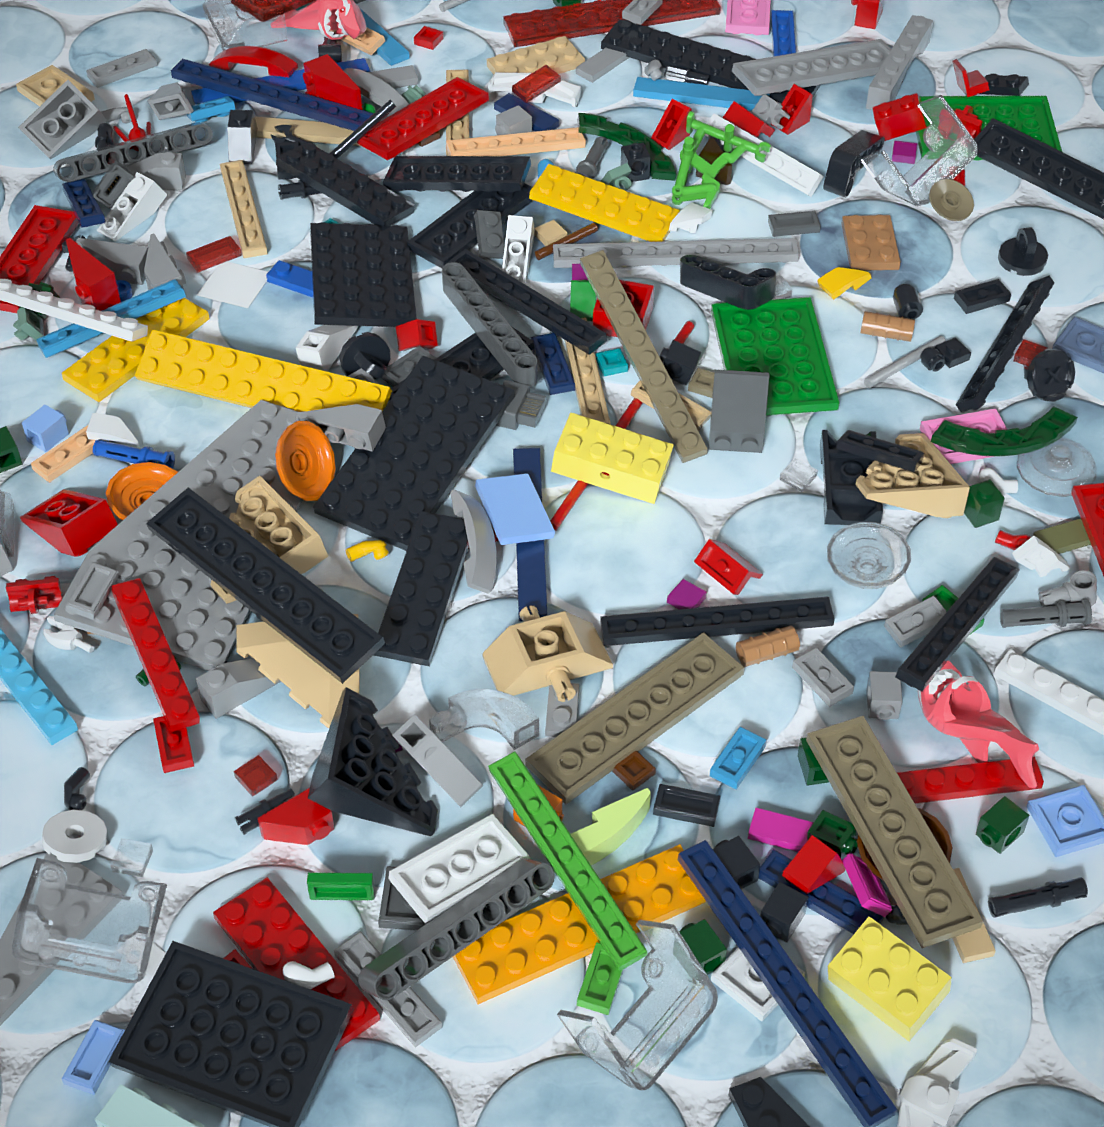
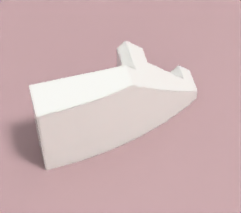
(690, 217)
(110, 429)
(1039, 556)

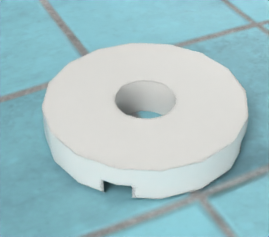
(78, 822)

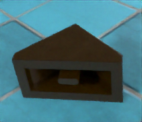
(710, 153)

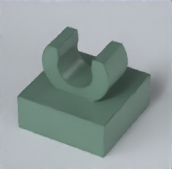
(618, 176)
(28, 324)

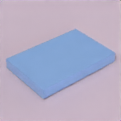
(514, 509)

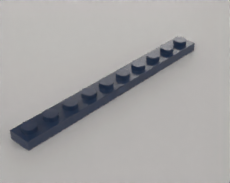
(269, 95)
(787, 986)

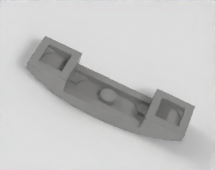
(376, 89)
(481, 566)

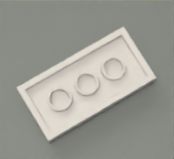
(456, 867)

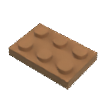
(870, 242)

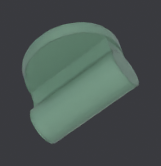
(413, 94)

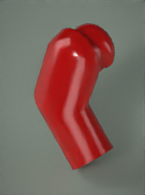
(1011, 541)

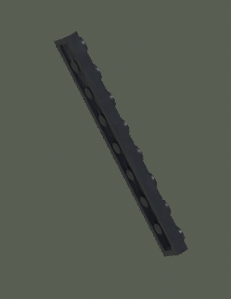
(532, 303)
(1004, 345)
(716, 621)
(956, 624)

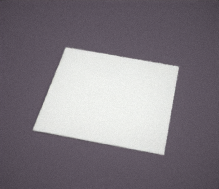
(234, 284)

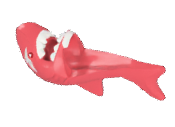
(329, 15)
(968, 715)

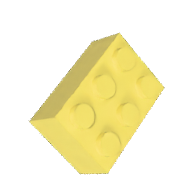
(889, 978)

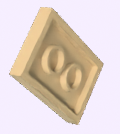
(46, 82)

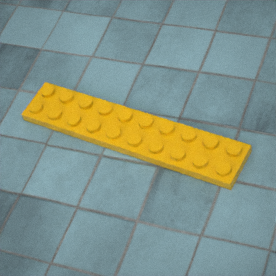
(248, 377)

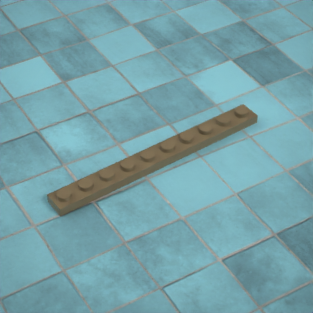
(643, 357)

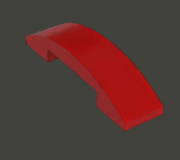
(252, 55)

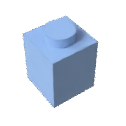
(45, 428)

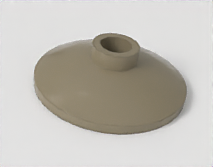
(951, 200)

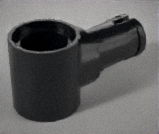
(331, 48)

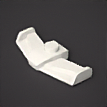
(562, 91)
(928, 1093)

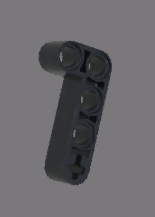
(847, 161)
(727, 284)

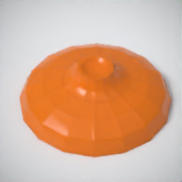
(305, 460)
(135, 485)

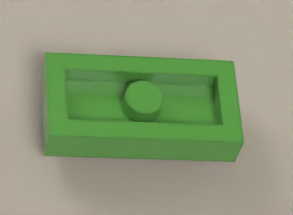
(599, 982)

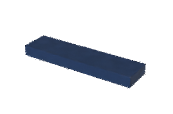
(83, 203)
(825, 900)

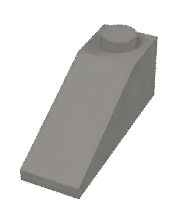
(164, 169)
(122, 259)
(231, 685)

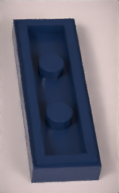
(540, 120)
(553, 364)

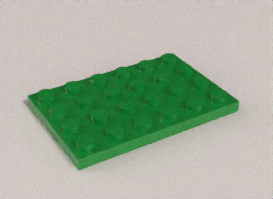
(1024, 113)
(785, 343)

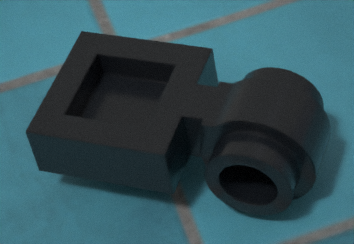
(948, 353)

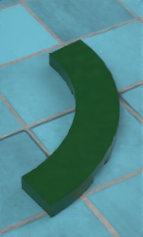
(660, 164)
(1005, 442)

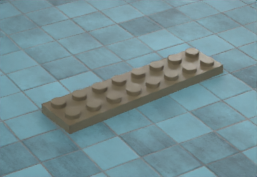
(634, 717)
(894, 832)

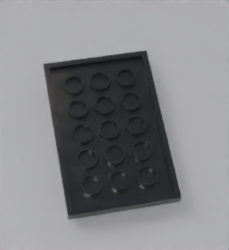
(361, 275)
(232, 1036)

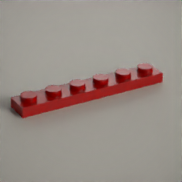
(155, 655)
(966, 781)

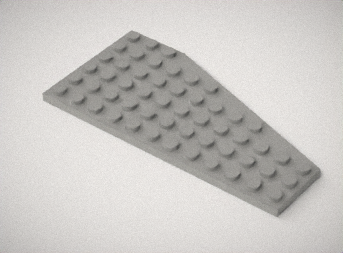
(188, 609)

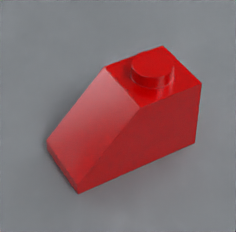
(297, 821)

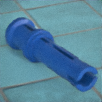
(131, 454)

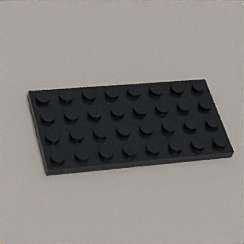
(427, 444)

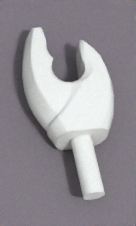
(67, 638)

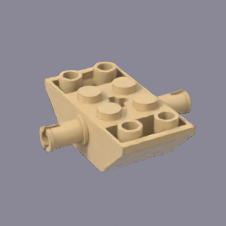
(545, 654)

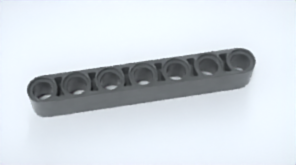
(121, 151)
(489, 324)
(444, 928)

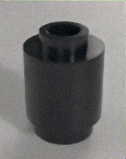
(907, 301)

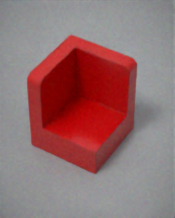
(416, 334)

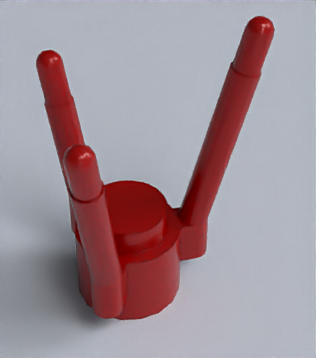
(136, 131)

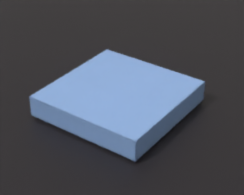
(1068, 820)

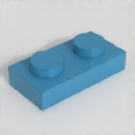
(219, 107)
(738, 758)

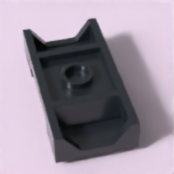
(843, 500)

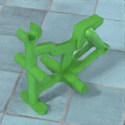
(710, 187)

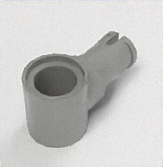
(1081, 586)

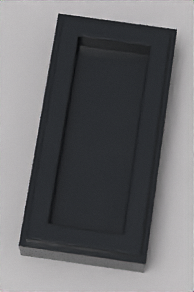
(686, 805)

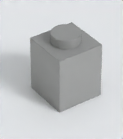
(513, 121)

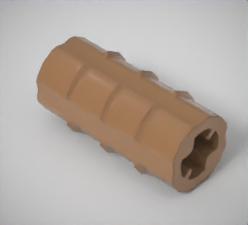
(887, 326)
(767, 646)

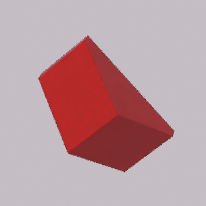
(868, 13)
(798, 106)
(672, 126)
(813, 866)

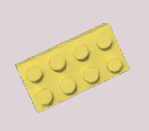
(612, 457)

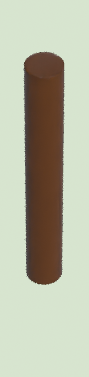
(569, 239)

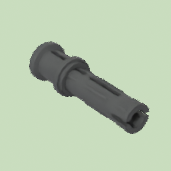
(588, 166)
(1059, 613)

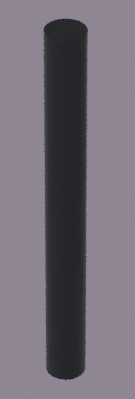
(363, 129)

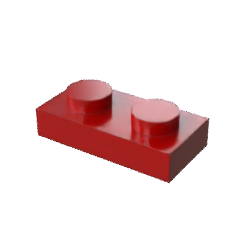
(173, 747)

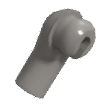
(653, 70)
(117, 113)

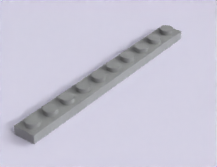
(670, 252)

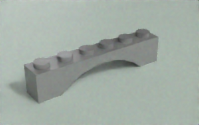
(910, 43)

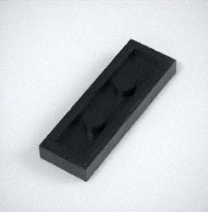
(880, 450)

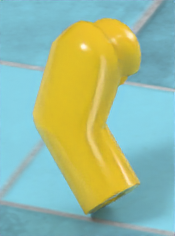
(367, 547)

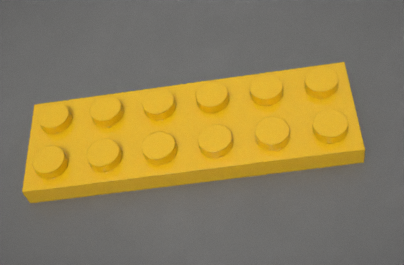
(603, 204)
(117, 359)

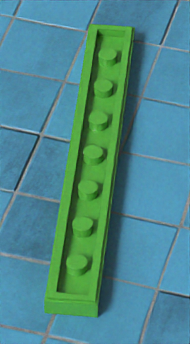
(568, 862)

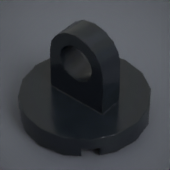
(1023, 253)
(365, 352)
(1050, 375)

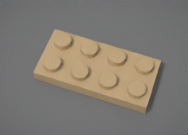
(556, 53)

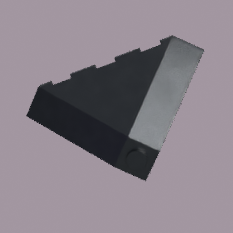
(363, 774)

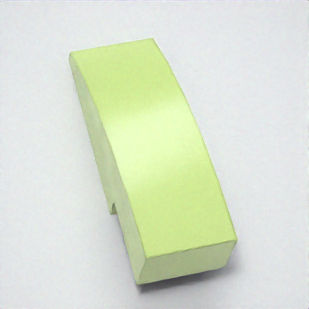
(612, 826)

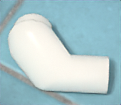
(1003, 486)
(307, 977)

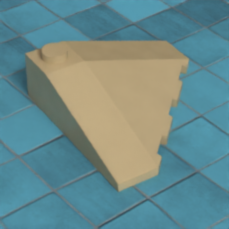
(930, 490)
(275, 526)
(285, 662)

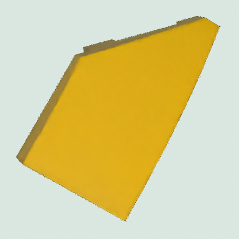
(841, 279)

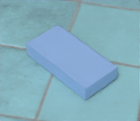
(93, 1057)

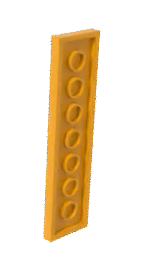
(559, 934)

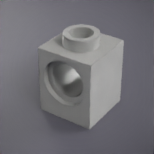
(883, 695)

